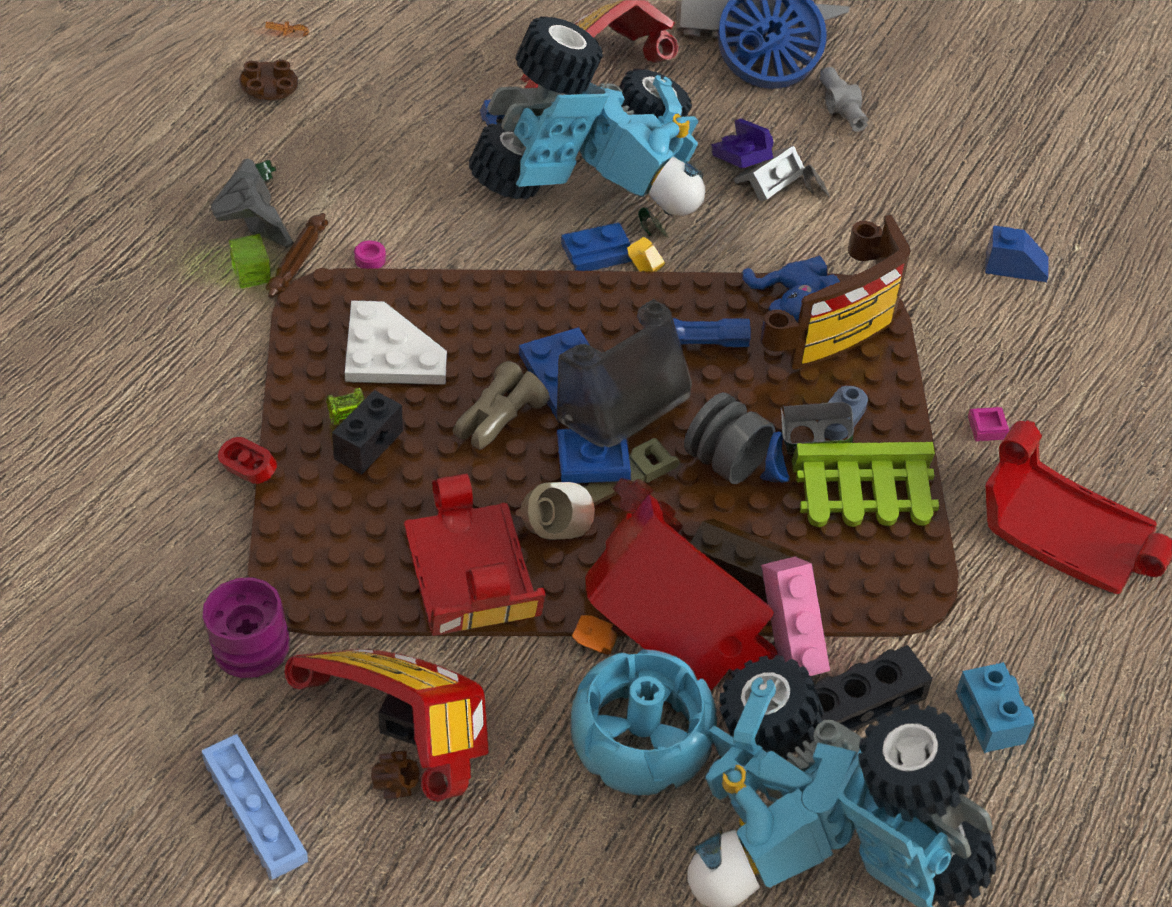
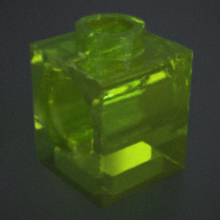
(249, 261)

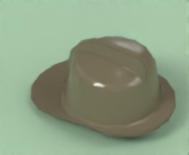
(557, 510)

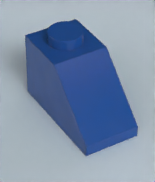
(1015, 255)

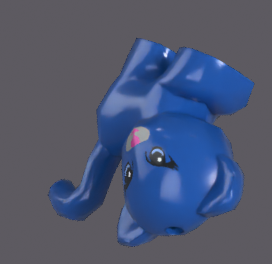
(799, 277)

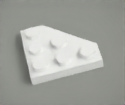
(390, 348)

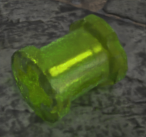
(342, 406)

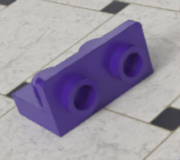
(748, 147)

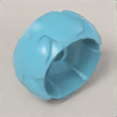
(648, 682)

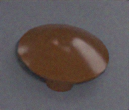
(268, 79)

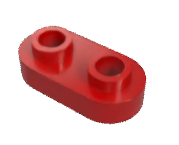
(247, 460)

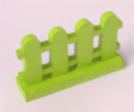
(865, 462)

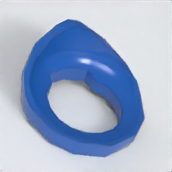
(775, 466)

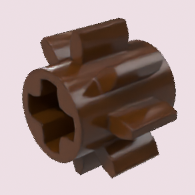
(395, 775)

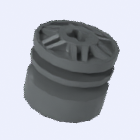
(729, 438)

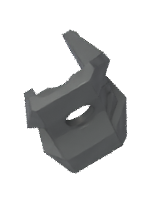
(249, 198)

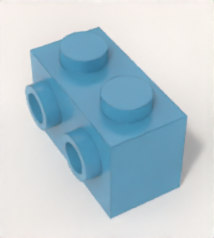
(995, 707)

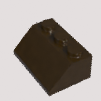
(740, 553)

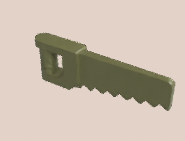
(640, 469)

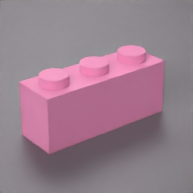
(796, 613)

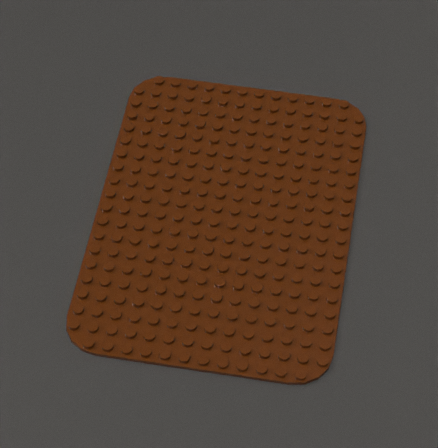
(339, 537)

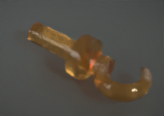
(287, 28)

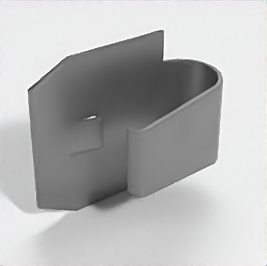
(808, 173)

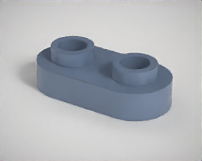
(857, 400)

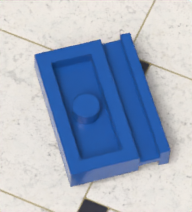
(596, 247)

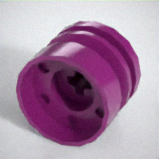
(246, 627)

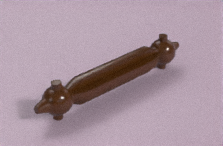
(296, 255)

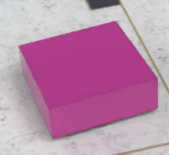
(988, 423)

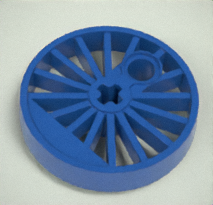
(780, 43)

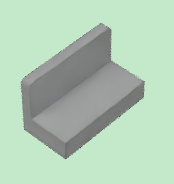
(774, 174)

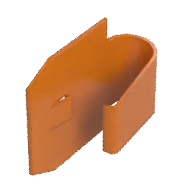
(601, 636)

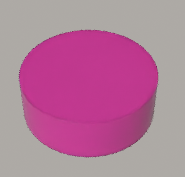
(370, 254)

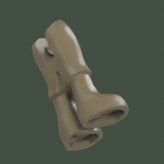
(494, 410)

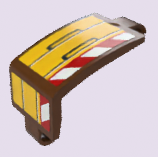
(849, 310)

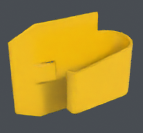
(649, 259)

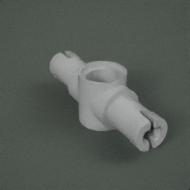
(843, 99)

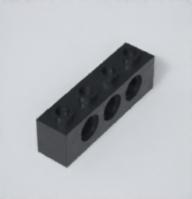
(906, 684)

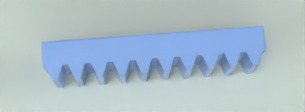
(254, 807)

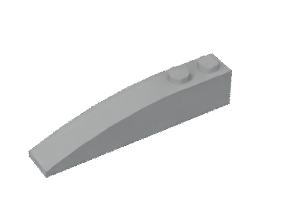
(705, 15)

